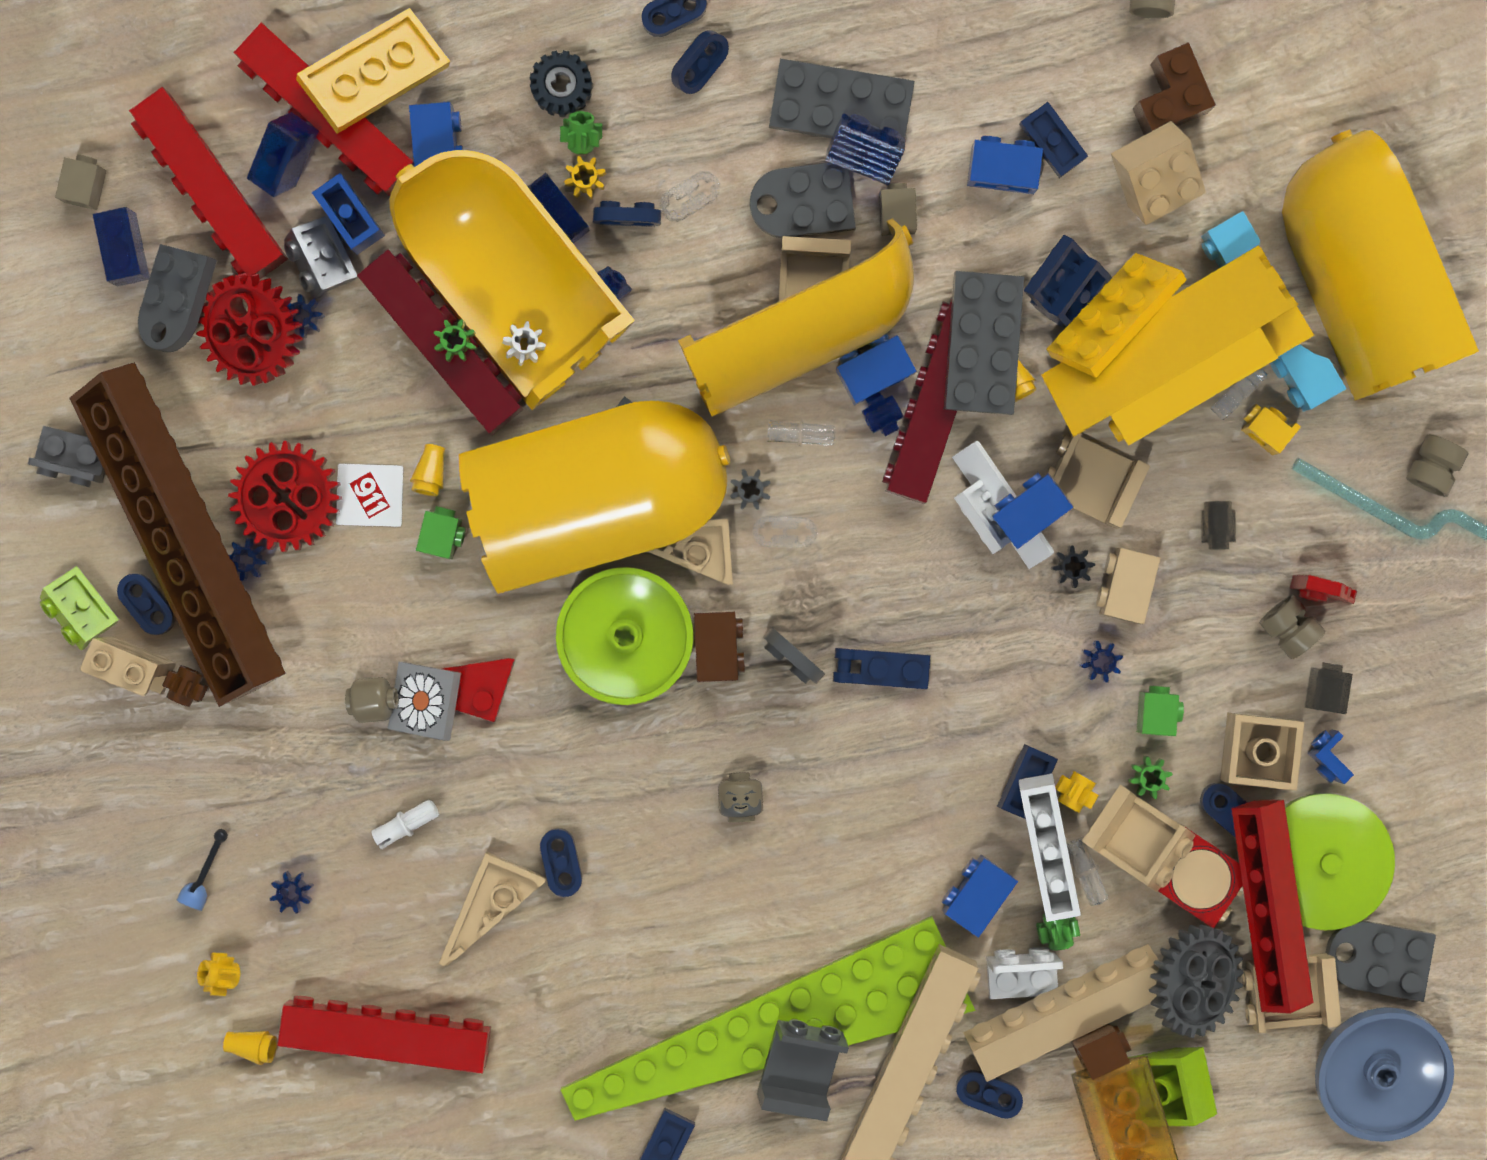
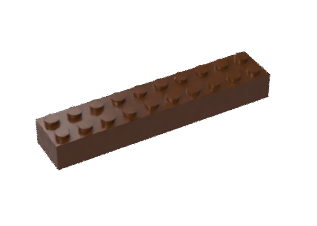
(176, 533)

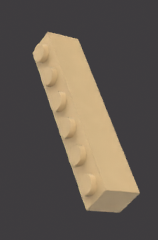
(1064, 1013)

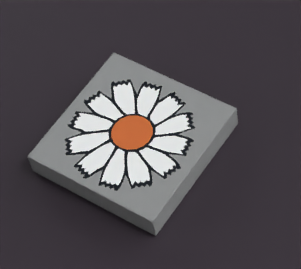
(425, 701)

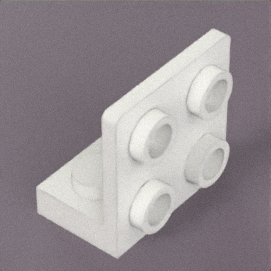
(1022, 973)

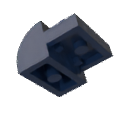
(1066, 282)

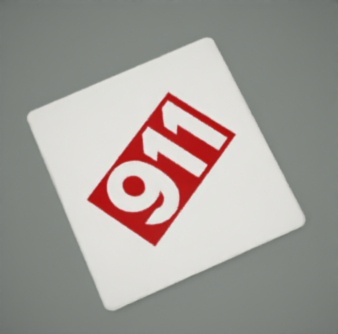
(370, 495)

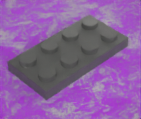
(815, 96)
(983, 343)

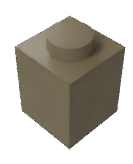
(81, 182)
(900, 204)

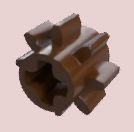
(185, 686)

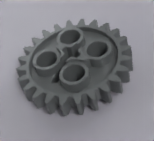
(1196, 980)

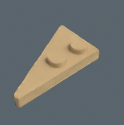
(703, 551)
(493, 895)

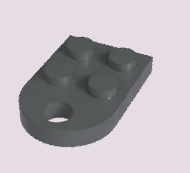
(808, 201)
(174, 297)
(802, 666)
(1384, 959)

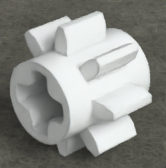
(514, 343)

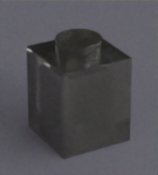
(1328, 689)

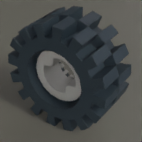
(545, 75)

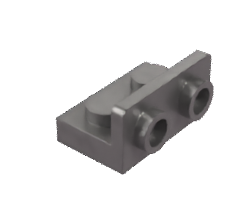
(319, 257)
(68, 455)

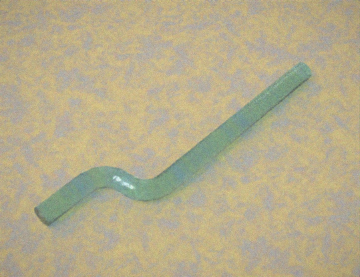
(1386, 514)

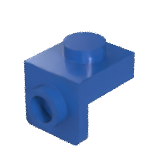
(1329, 765)

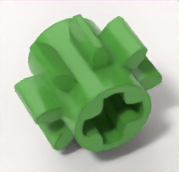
(581, 132)
(452, 331)
(1158, 773)
(1058, 933)

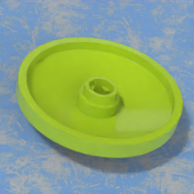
(624, 636)
(1338, 859)

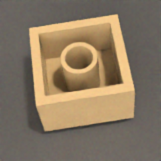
(1158, 172)
(1262, 751)

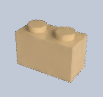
(1128, 585)

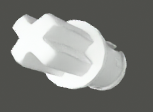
(404, 824)

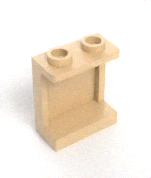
(810, 262)
(126, 665)
(1139, 839)
(1325, 996)

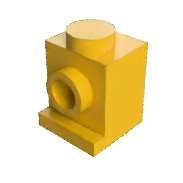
(1269, 428)

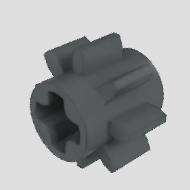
(759, 486)

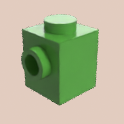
(441, 533)
(1159, 712)

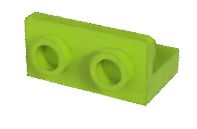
(77, 608)

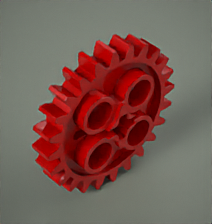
(249, 329)
(306, 474)

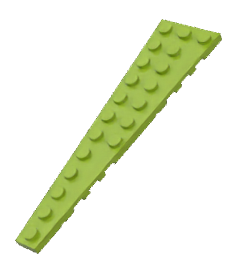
(858, 994)

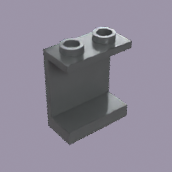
(800, 1069)

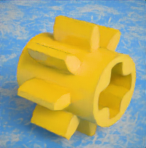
(594, 180)
(1076, 792)
(218, 974)

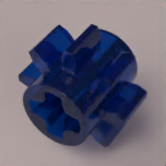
(308, 322)
(882, 414)
(252, 552)
(1108, 667)
(282, 893)

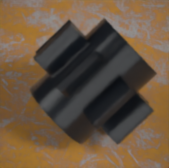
(1078, 558)

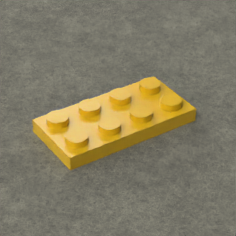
(373, 70)
(1116, 314)

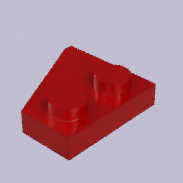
(1321, 589)
(483, 687)

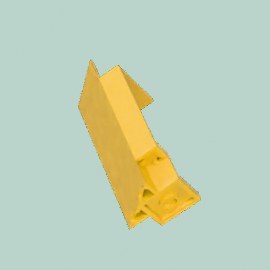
(1186, 351)

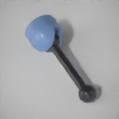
(194, 893)

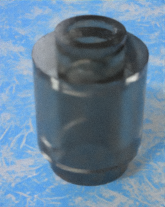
(1218, 525)

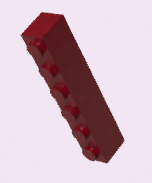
(419, 317)
(928, 425)

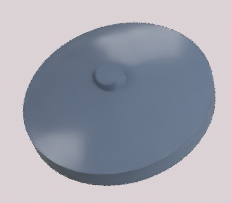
(1384, 1074)

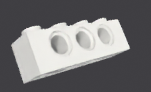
(1049, 847)

